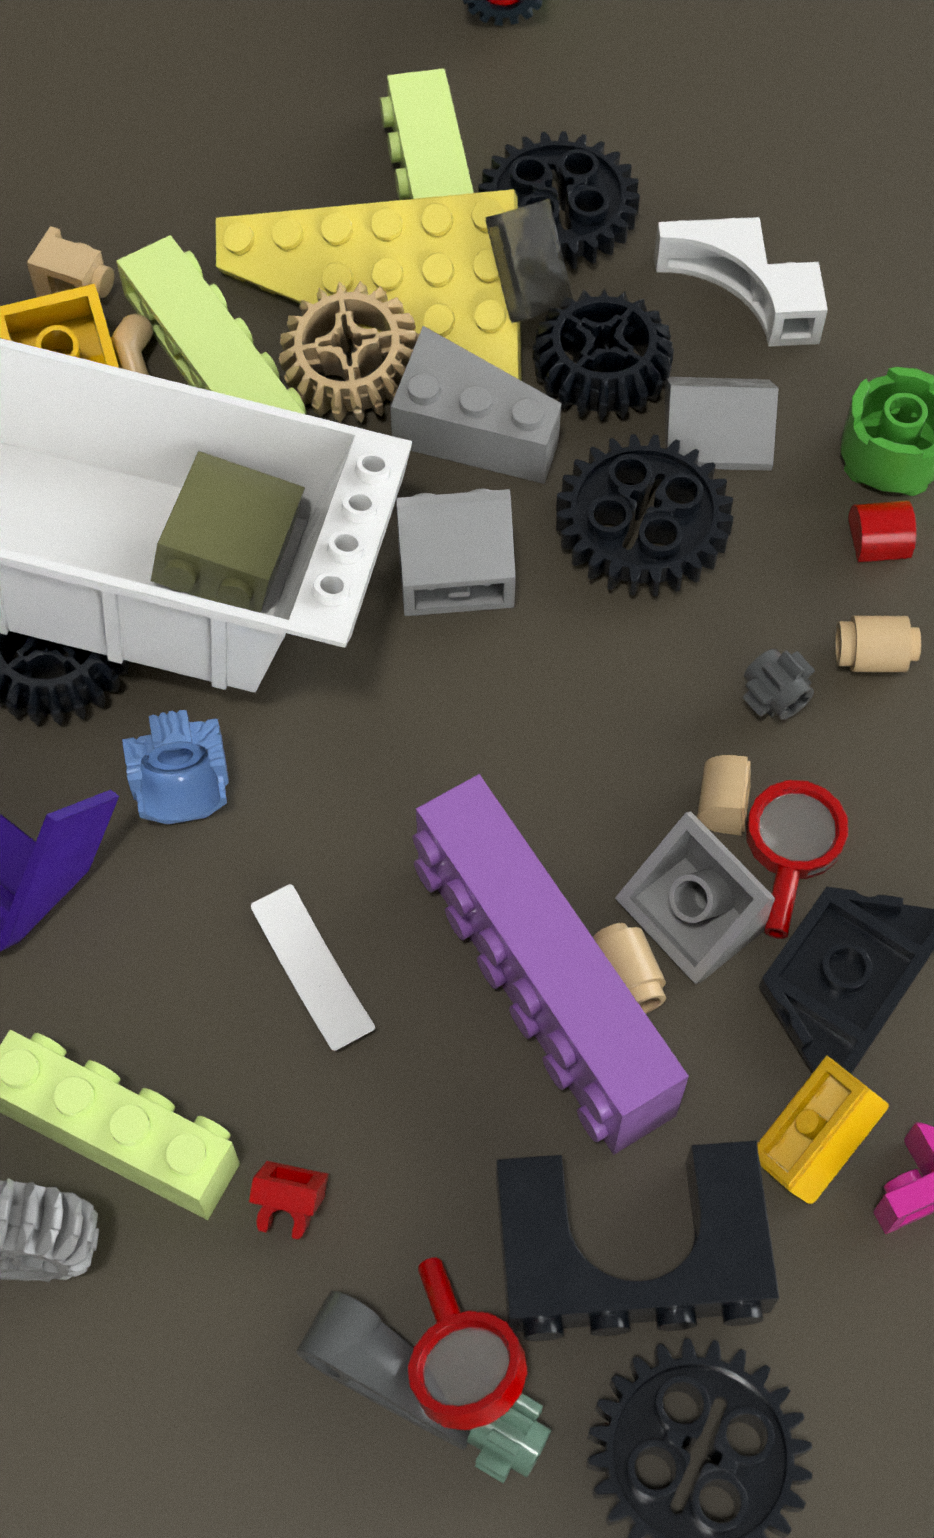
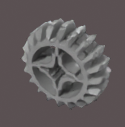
(44, 1233)

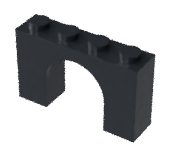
(558, 1288)

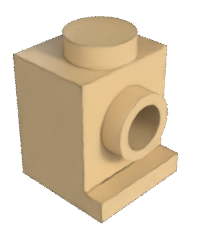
(67, 265)

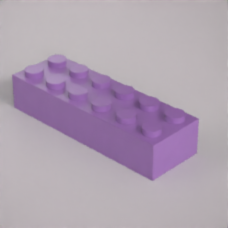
(547, 966)

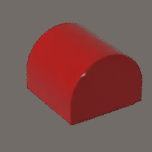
(883, 530)

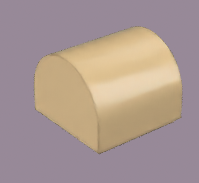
(725, 794)

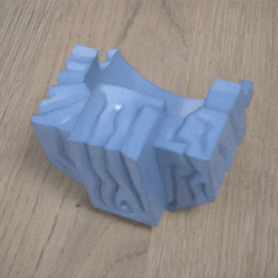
(177, 769)

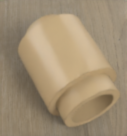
(877, 643)
(634, 962)

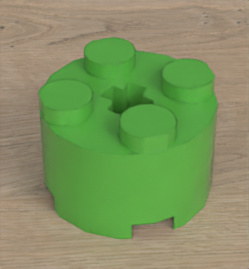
(891, 432)

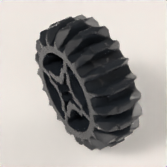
(602, 341)
(50, 683)

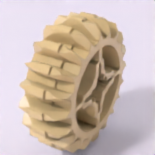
(312, 351)

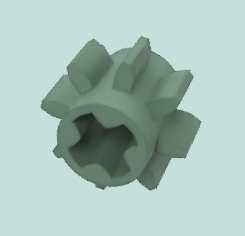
(511, 1440)

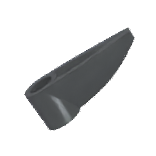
(369, 1358)

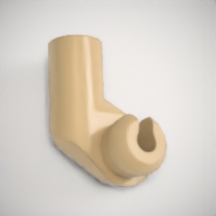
(130, 340)

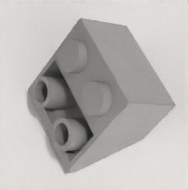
(456, 552)

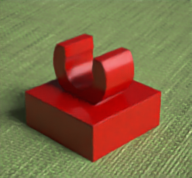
(287, 1189)

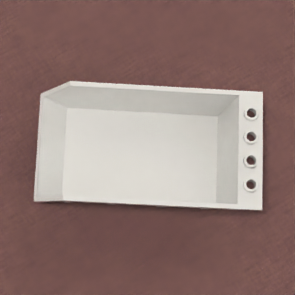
(94, 475)

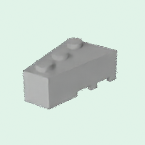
(474, 412)

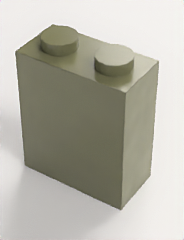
(227, 533)

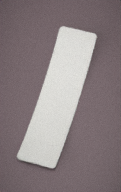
(312, 967)

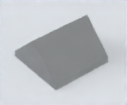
(723, 419)
(696, 899)

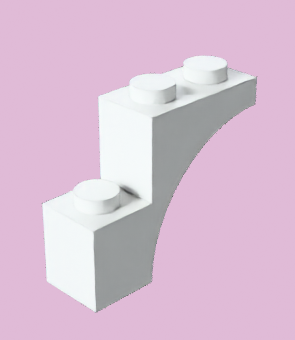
(732, 254)

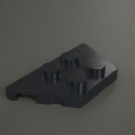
(847, 972)

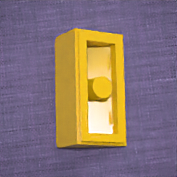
(819, 1130)

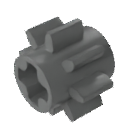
(778, 683)

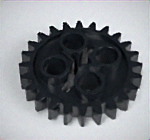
(592, 190)
(690, 530)
(641, 1428)

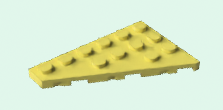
(419, 250)

